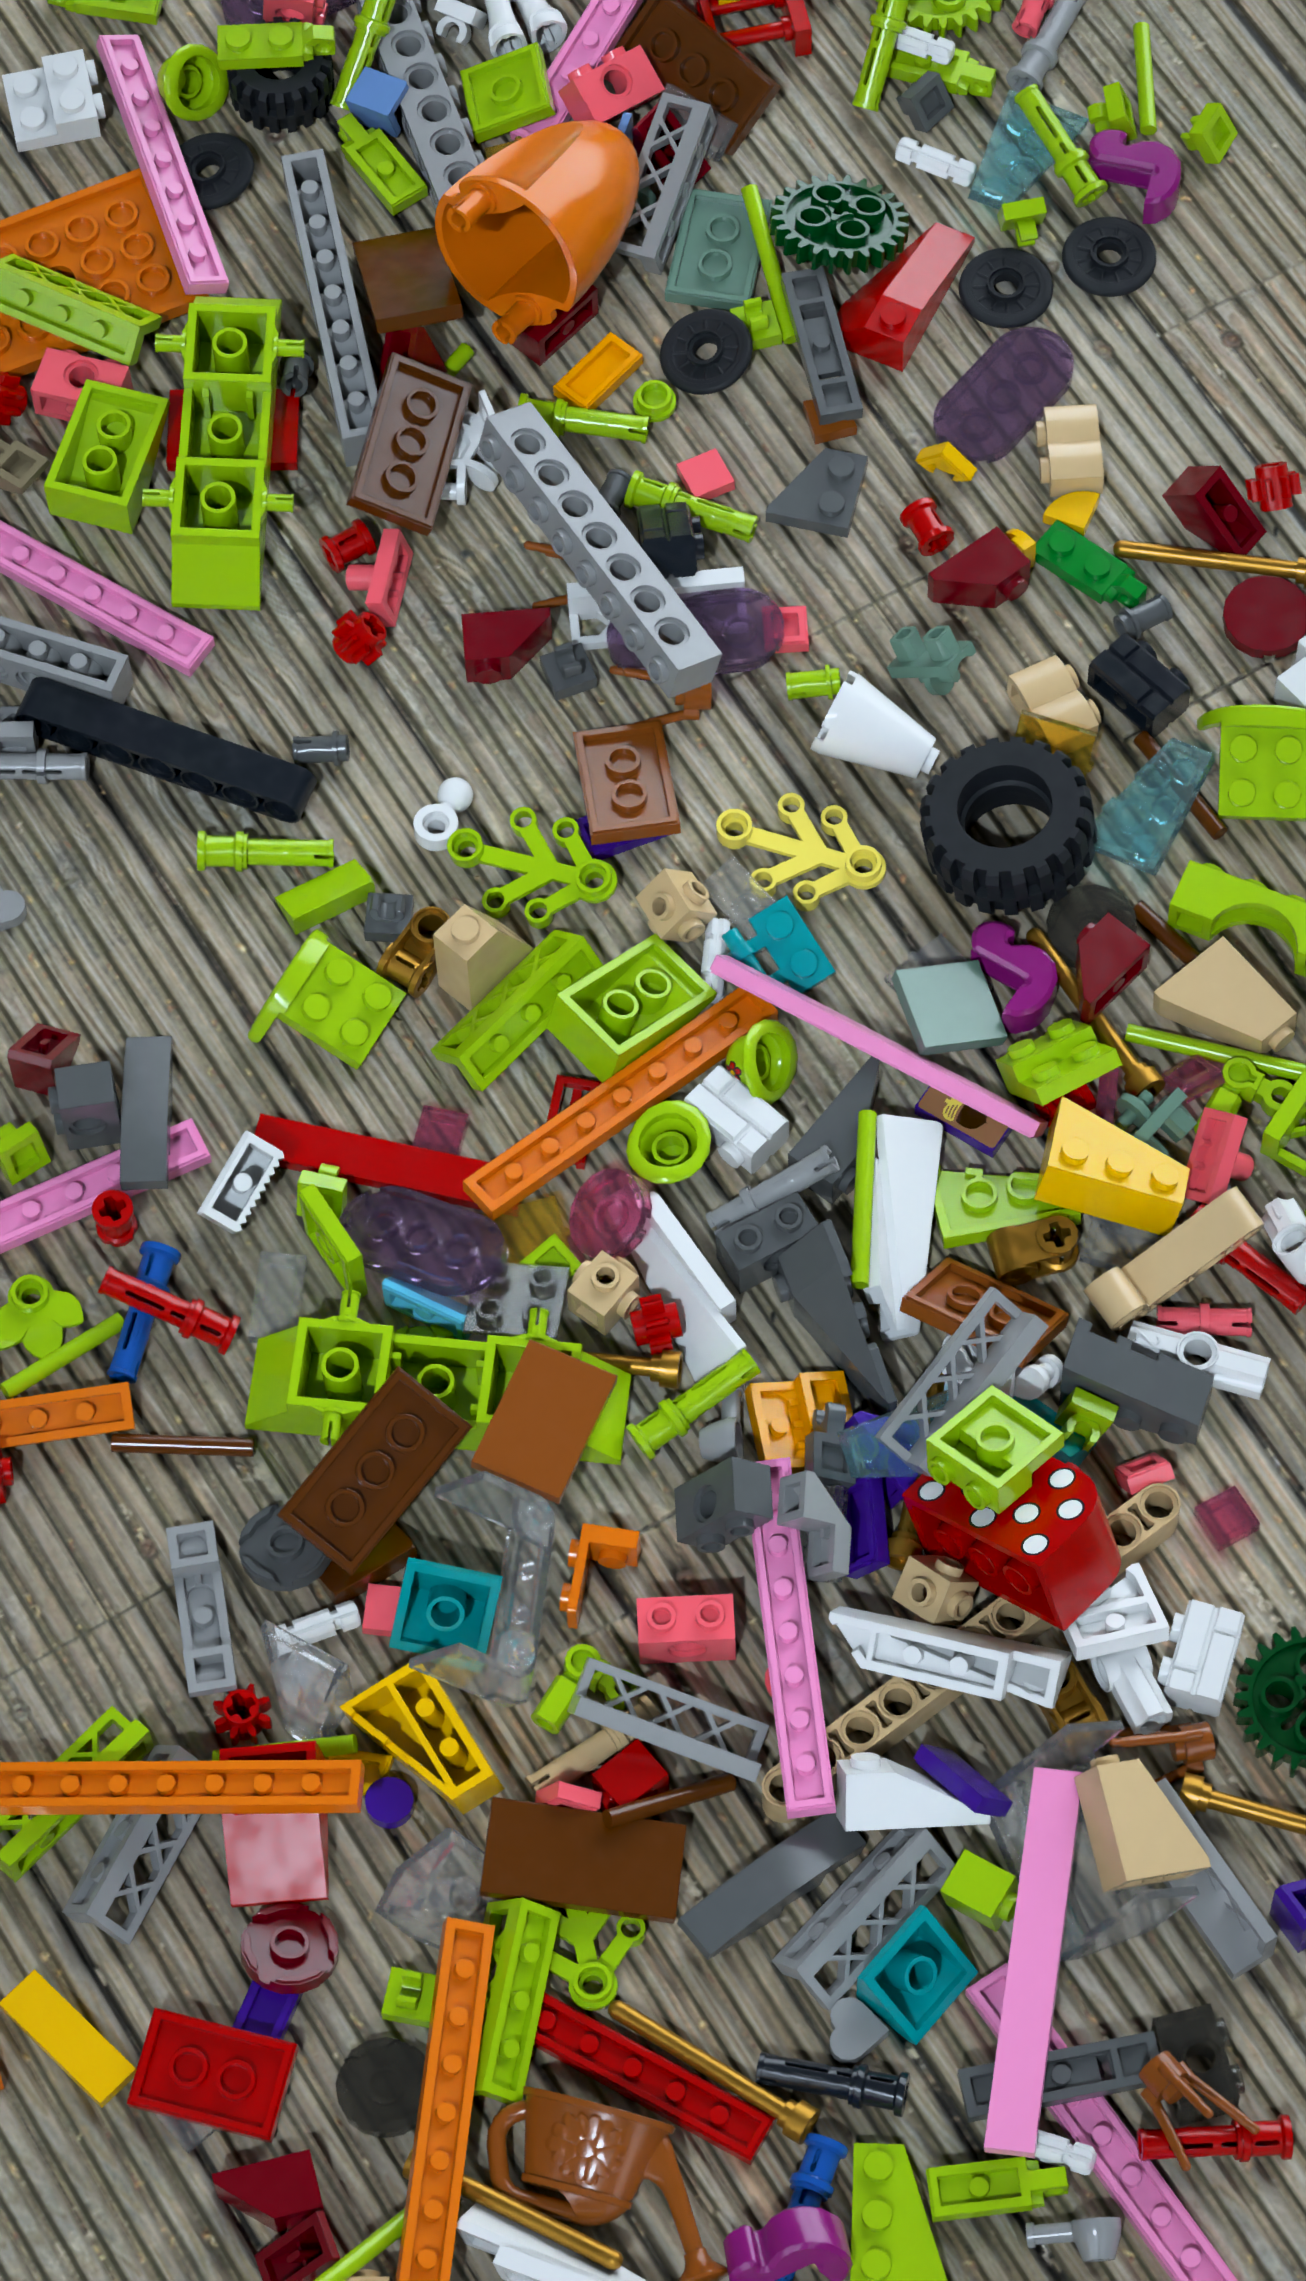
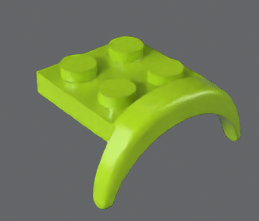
(1260, 761)
(330, 1001)

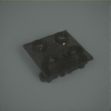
(506, 1302)

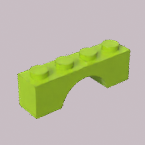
(1213, 901)

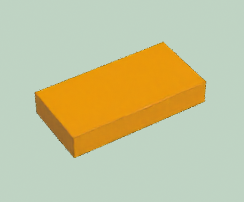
(598, 373)

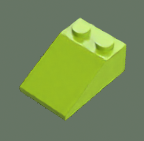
(106, 456)
(628, 1007)

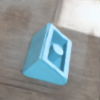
(425, 1306)

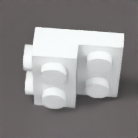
(54, 102)

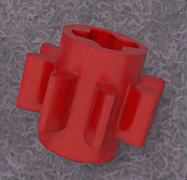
(12, 398)
(1273, 486)
(359, 637)
(656, 1323)
(247, 1728)

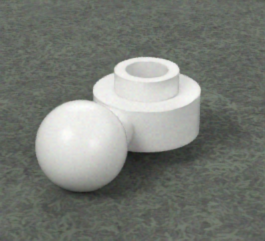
(453, 797)

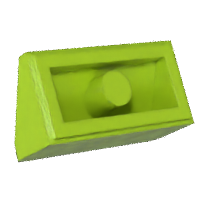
(325, 896)

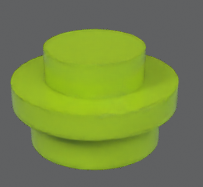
(655, 400)

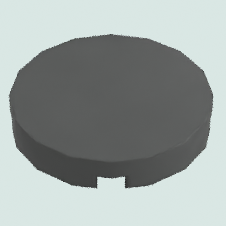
(277, 1554)

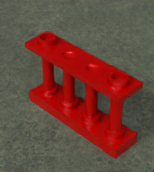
(792, 26)

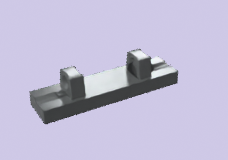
(821, 345)
(1071, 2073)

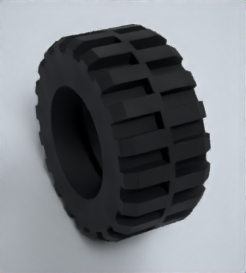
(999, 777)

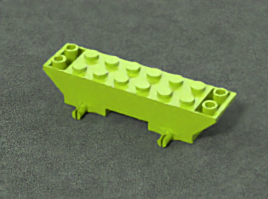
(224, 450)
(329, 1369)

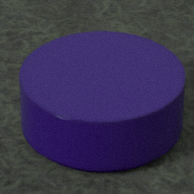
(389, 1802)

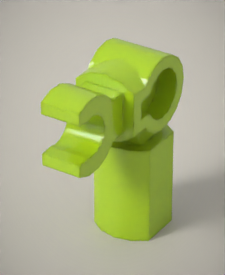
(1246, 1084)
(552, 1709)

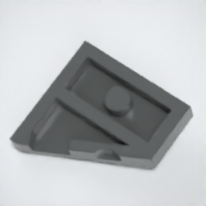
(822, 494)

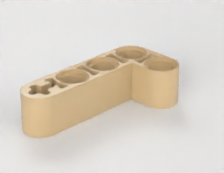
(1174, 1260)

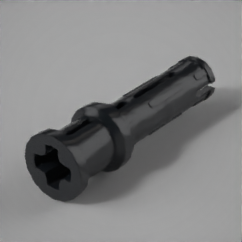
(856, 2085)

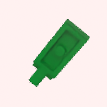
(1088, 567)

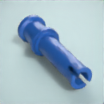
(154, 1269)
(814, 2178)

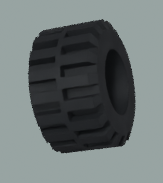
(284, 101)

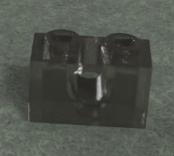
(1199, 2033)

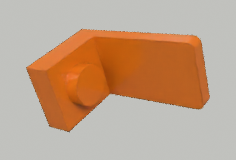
(608, 1546)

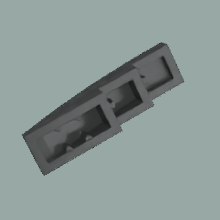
(146, 1113)
(769, 1884)

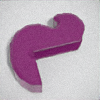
(1138, 165)
(1021, 968)
(787, 2244)

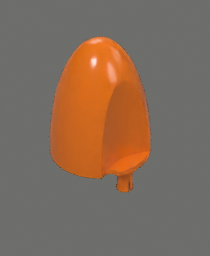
(539, 221)

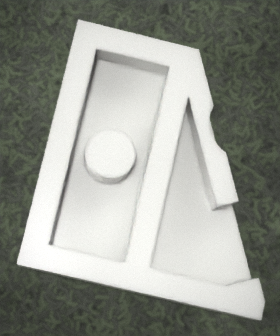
(1119, 1619)

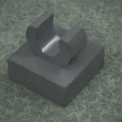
(926, 101)
(568, 670)
(387, 916)

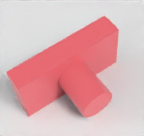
(385, 578)
(1217, 1156)

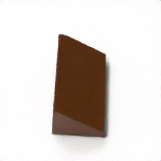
(384, 1560)

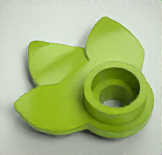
(41, 1323)

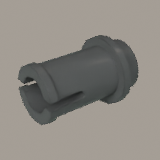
(296, 374)
(615, 489)
(1142, 616)
(321, 749)

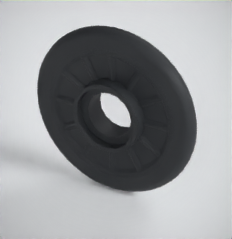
(234, 164)
(1106, 279)
(1001, 310)
(717, 372)

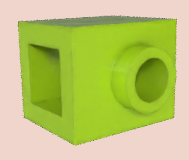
(981, 1891)

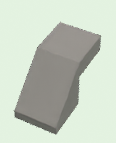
(810, 1508)

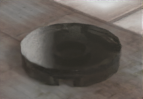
(1077, 910)
(381, 2087)

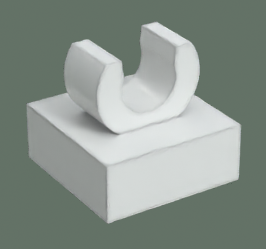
(461, 15)

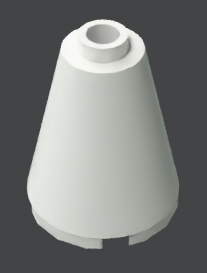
(874, 732)

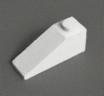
(887, 1795)

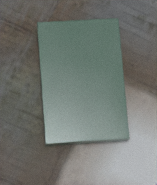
(714, 252)

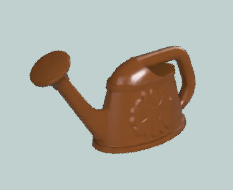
(597, 2163)

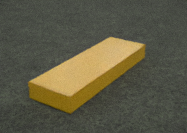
(68, 2038)

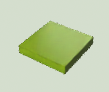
(507, 92)
(332, 1241)

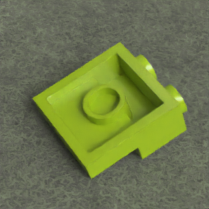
(1056, 1062)
(992, 1450)

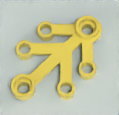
(807, 852)

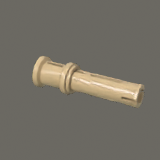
(590, 1752)

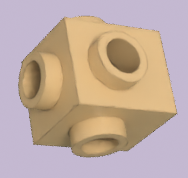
(676, 905)
(604, 1291)
(936, 1589)

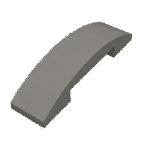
(202, 1609)

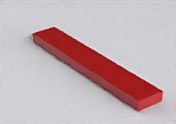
(370, 1159)
(651, 2080)

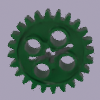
(839, 224)
(1275, 1673)

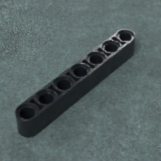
(167, 750)

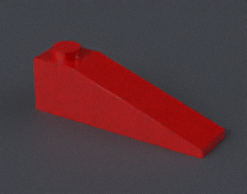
(899, 302)

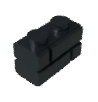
(671, 538)
(1139, 684)

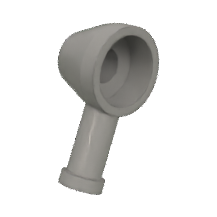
(725, 1436)
(1094, 2237)

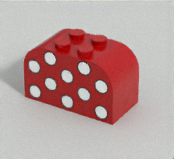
(1041, 1553)

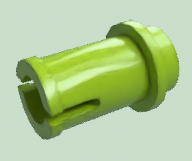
(813, 683)

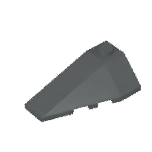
(819, 1291)

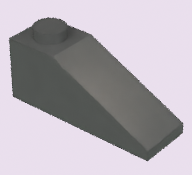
(838, 1131)

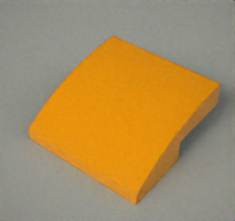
(784, 1412)

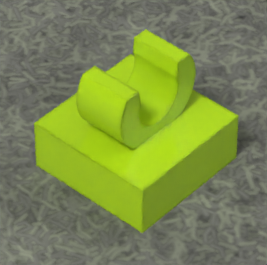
(1115, 113)
(1210, 133)
(1023, 217)
(760, 321)
(21, 1151)
(329, 1185)
(1085, 1416)
(409, 1997)

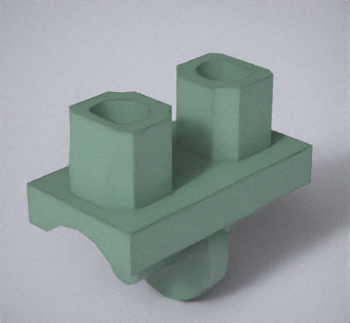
(931, 661)
(1166, 1114)

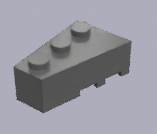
(1150, 1393)

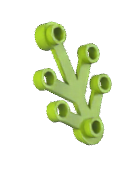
(538, 869)
(581, 1931)

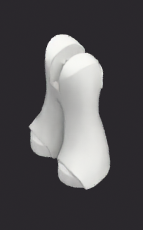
(541, 20)

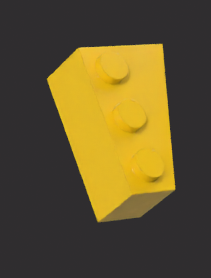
(1109, 1173)
(425, 1733)

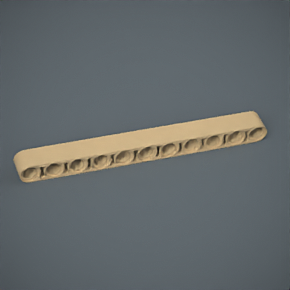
(925, 1700)

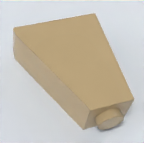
(475, 954)
(1227, 1001)
(1134, 1827)

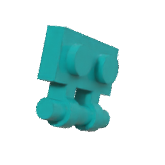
(787, 942)

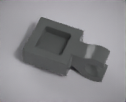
(824, 1449)

